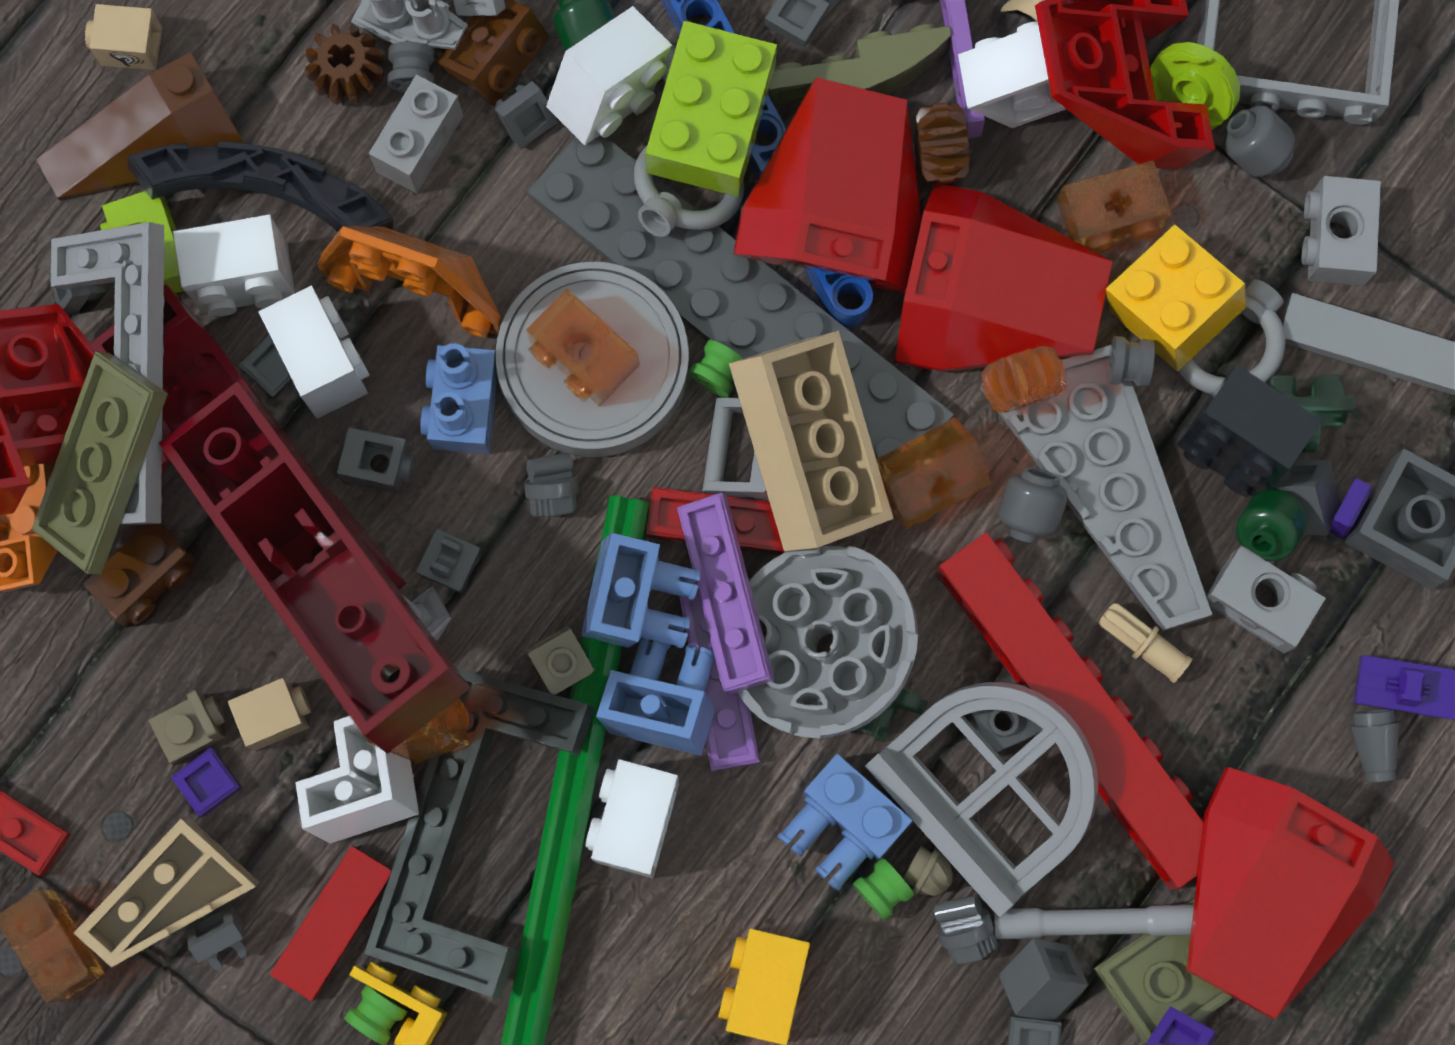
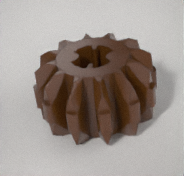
(352, 50)
(942, 143)

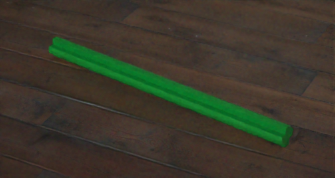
(565, 829)

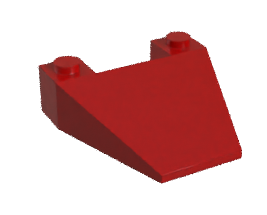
(1105, 79)
(40, 383)

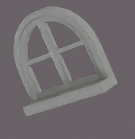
(951, 824)

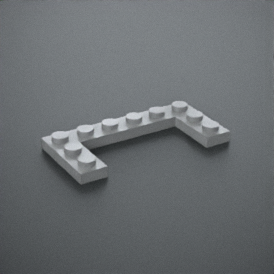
(135, 262)

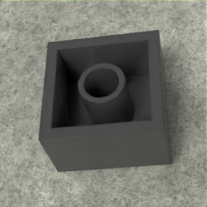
(1410, 520)

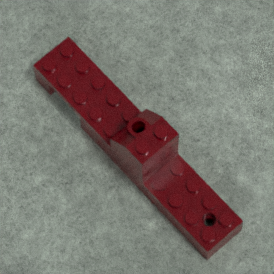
(297, 538)

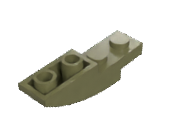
(880, 64)

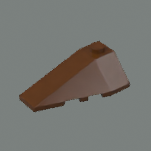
(158, 111)

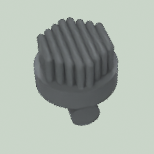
(551, 486)
(965, 929)

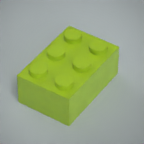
(710, 108)

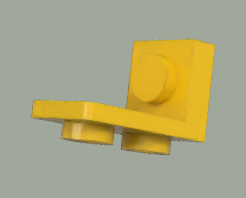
(430, 1017)

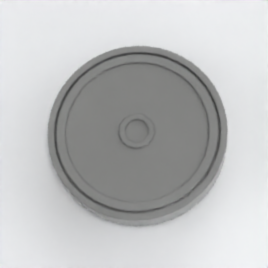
(640, 405)

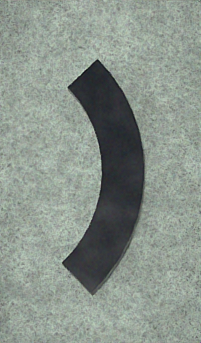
(258, 170)

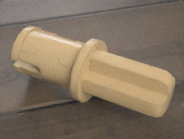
(1144, 642)

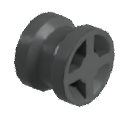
(407, 61)
(1131, 361)

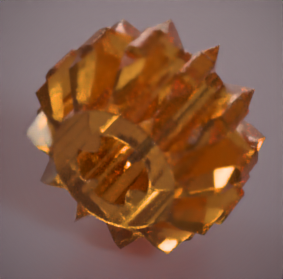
(1024, 379)

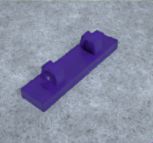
(1405, 687)

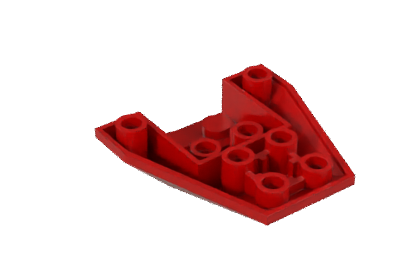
(839, 189)
(995, 286)
(1277, 889)

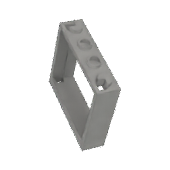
(1320, 101)

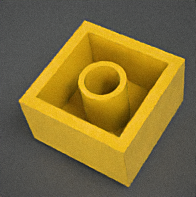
(1176, 297)
(765, 986)

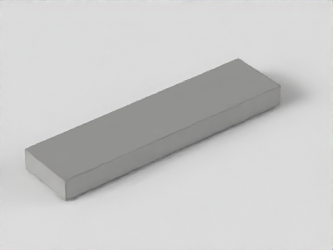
(1370, 343)

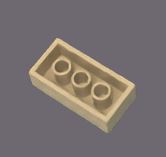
(811, 442)

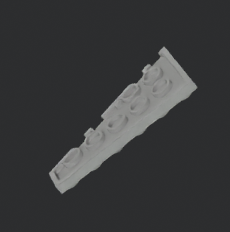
(1115, 485)

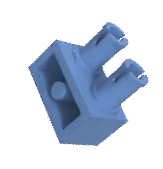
(461, 399)
(621, 589)
(657, 711)
(857, 808)

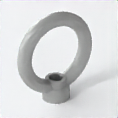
(664, 211)
(1261, 308)

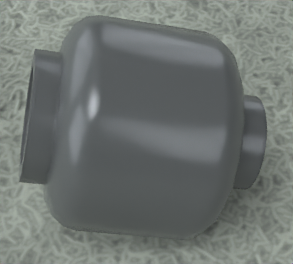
(1259, 141)
(1032, 504)

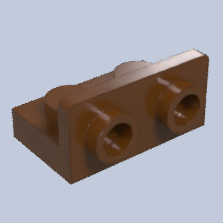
(495, 50)
(140, 574)

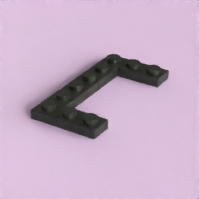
(403, 922)

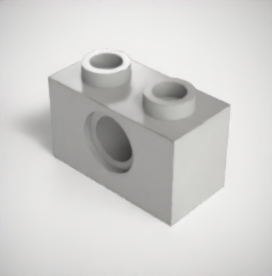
(416, 133)
(1354, 206)
(1235, 598)

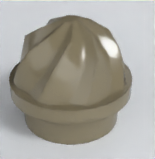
(929, 873)

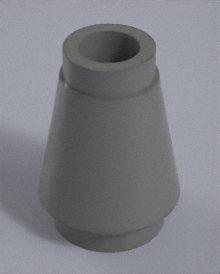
(1377, 743)

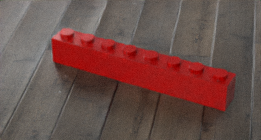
(1040, 655)

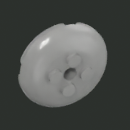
(872, 646)

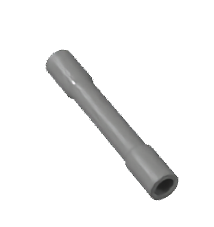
(1036, 923)

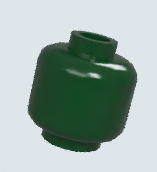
(579, 19)
(1271, 524)

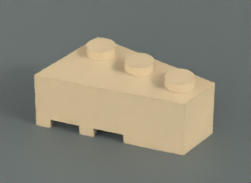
(164, 892)

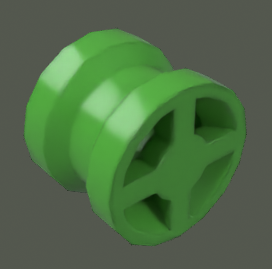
(714, 369)
(883, 889)
(376, 1015)

